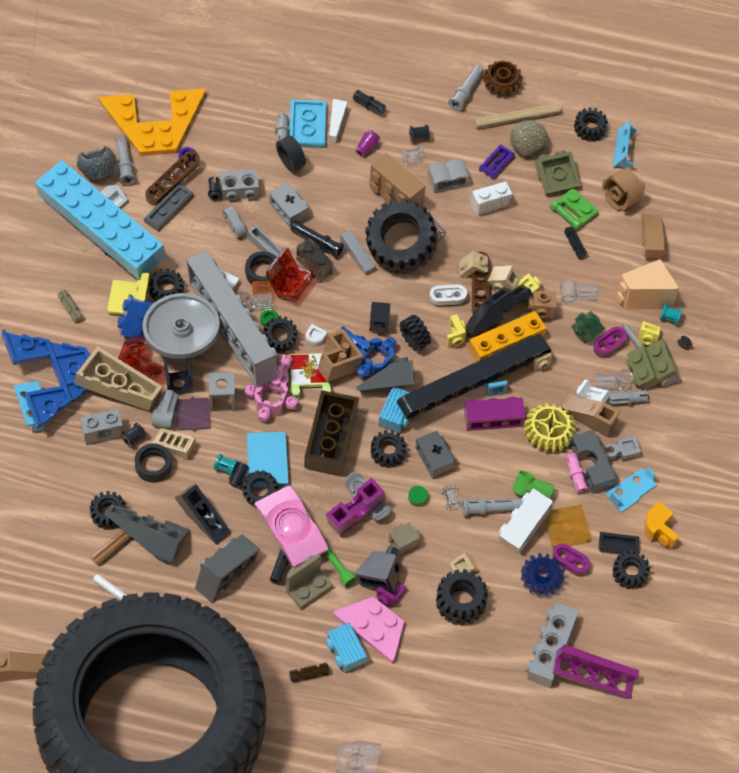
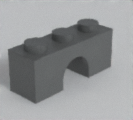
(589, 447)

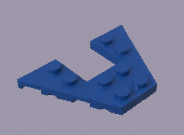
(65, 361)

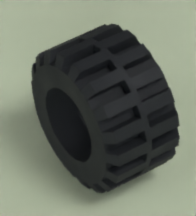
(461, 611)

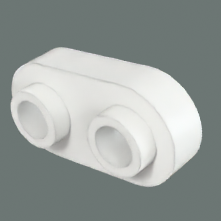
(447, 294)

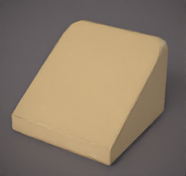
(464, 561)

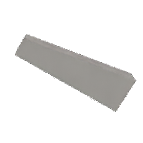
(262, 241)
(357, 252)

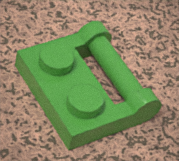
(577, 205)

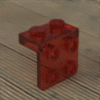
(287, 278)

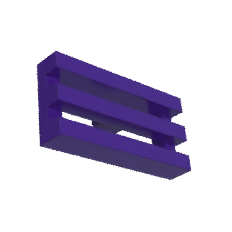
(489, 171)

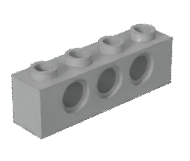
(566, 618)

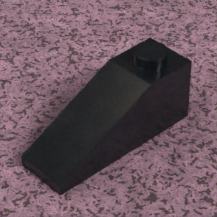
(202, 513)

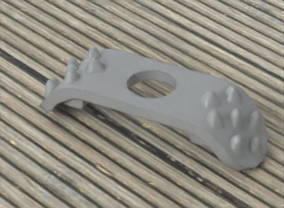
(356, 480)

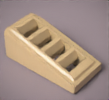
(182, 438)

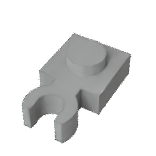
(625, 447)

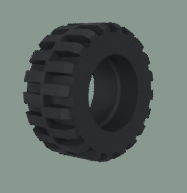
(401, 213)

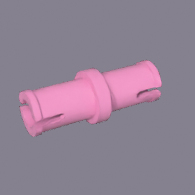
(576, 473)

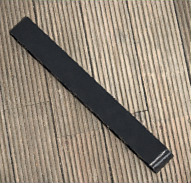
(473, 376)

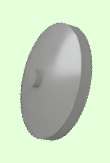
(181, 326)

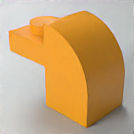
(657, 526)

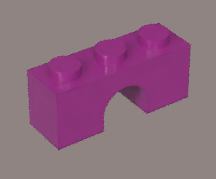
(367, 499)

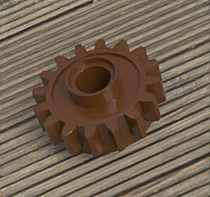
(502, 77)

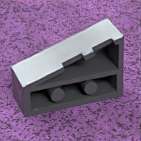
(224, 565)

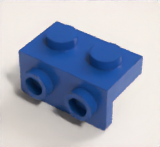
(132, 319)

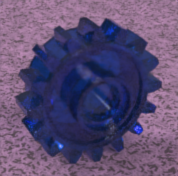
(546, 566)

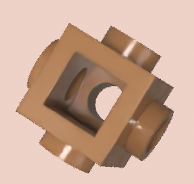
(543, 303)

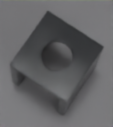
(186, 376)

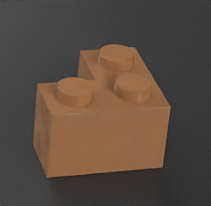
(341, 356)

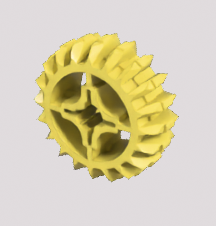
(538, 428)

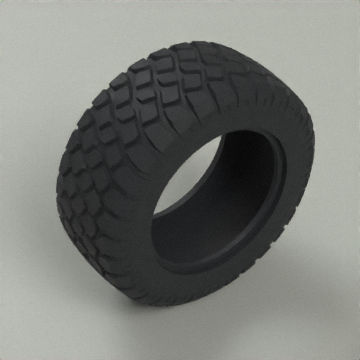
(140, 633)

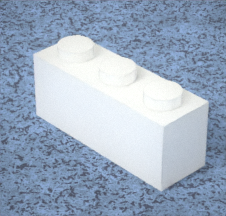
(525, 520)

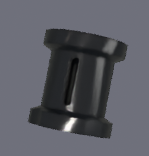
(419, 133)
(133, 435)

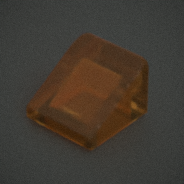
(261, 287)

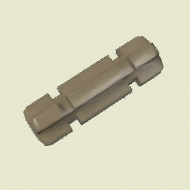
(70, 306)

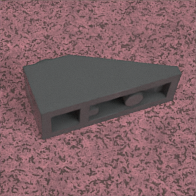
(395, 374)

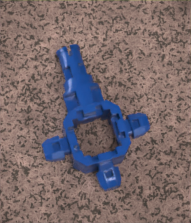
(366, 347)

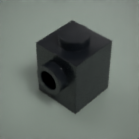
(379, 317)

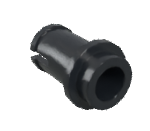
(214, 189)
(238, 474)

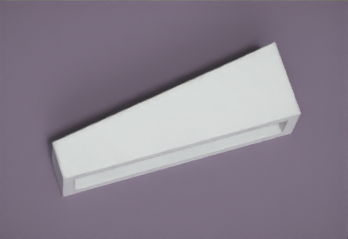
(338, 112)

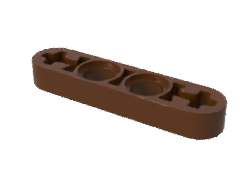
(172, 177)
(479, 284)

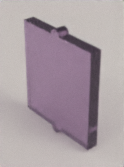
(193, 414)

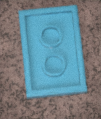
(308, 122)
(268, 453)

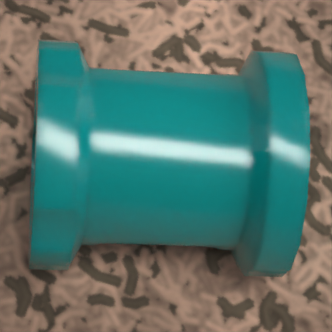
(671, 314)
(225, 464)

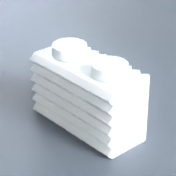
(491, 198)

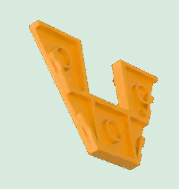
(154, 136)

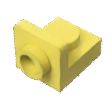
(530, 282)

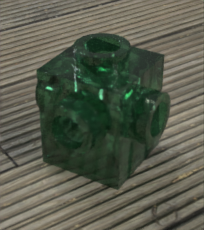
(587, 326)

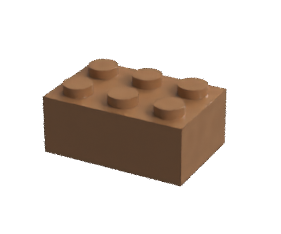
(395, 182)

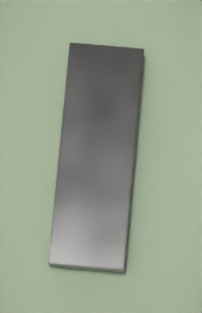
(168, 207)

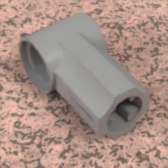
(165, 414)

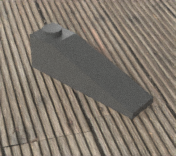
(158, 538)

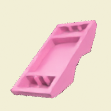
(291, 526)

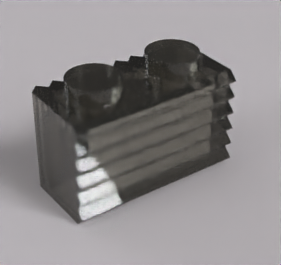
(314, 259)

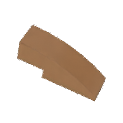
(652, 236)

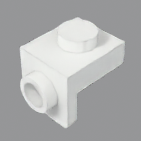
(587, 391)

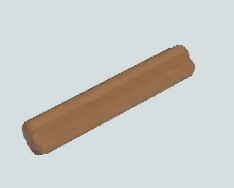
(110, 547)

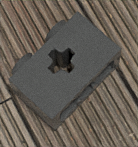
(434, 454)

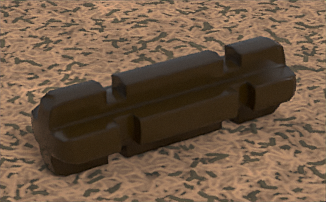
(309, 672)

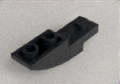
(490, 311)

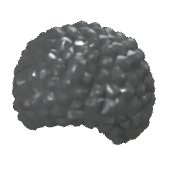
(96, 163)

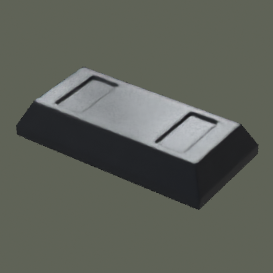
(618, 542)

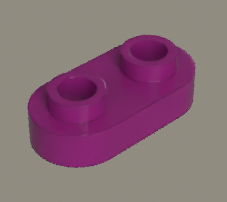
(608, 342)
(571, 559)

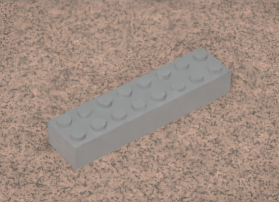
(234, 319)

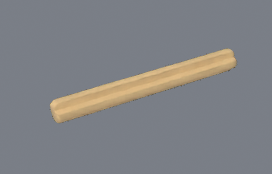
(516, 116)

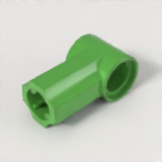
(526, 482)

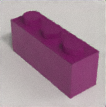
(494, 413)

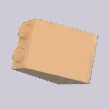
(647, 287)

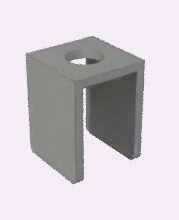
(227, 391)

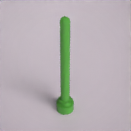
(347, 577)

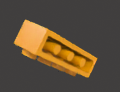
(506, 336)

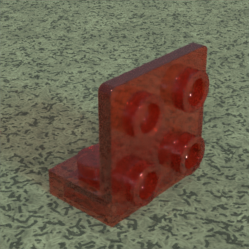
(132, 356)

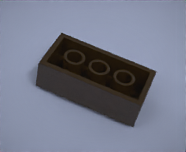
(331, 432)

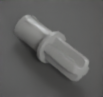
(628, 397)

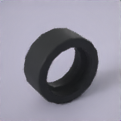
(290, 153)
(255, 258)
(153, 449)

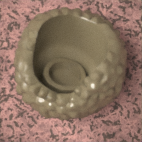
(528, 137)

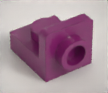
(389, 598)

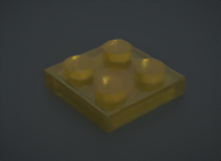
(567, 526)

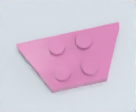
(373, 625)

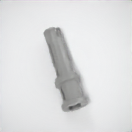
(463, 93)
(125, 166)
(482, 506)

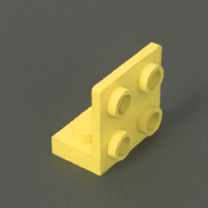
(121, 290)

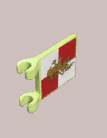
(305, 373)

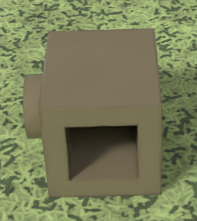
(404, 538)

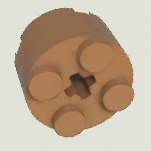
(623, 189)

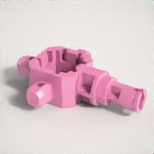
(278, 385)

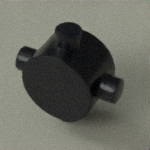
(684, 342)

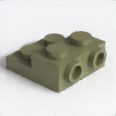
(557, 172)
(651, 364)

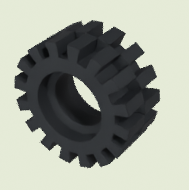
(590, 116)
(165, 277)
(288, 327)
(415, 332)
(388, 438)
(254, 477)
(99, 502)
(636, 560)

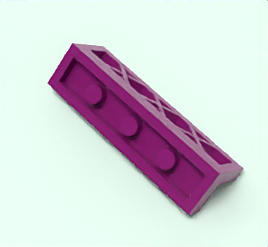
(595, 664)

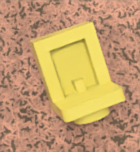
(458, 332)
(648, 333)

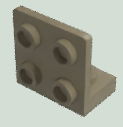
(307, 582)

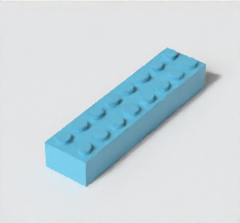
(100, 219)

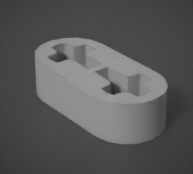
(234, 222)

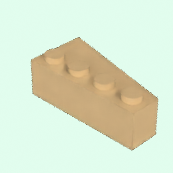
(117, 380)

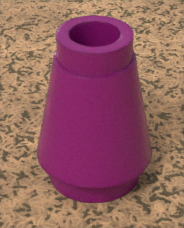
(367, 143)

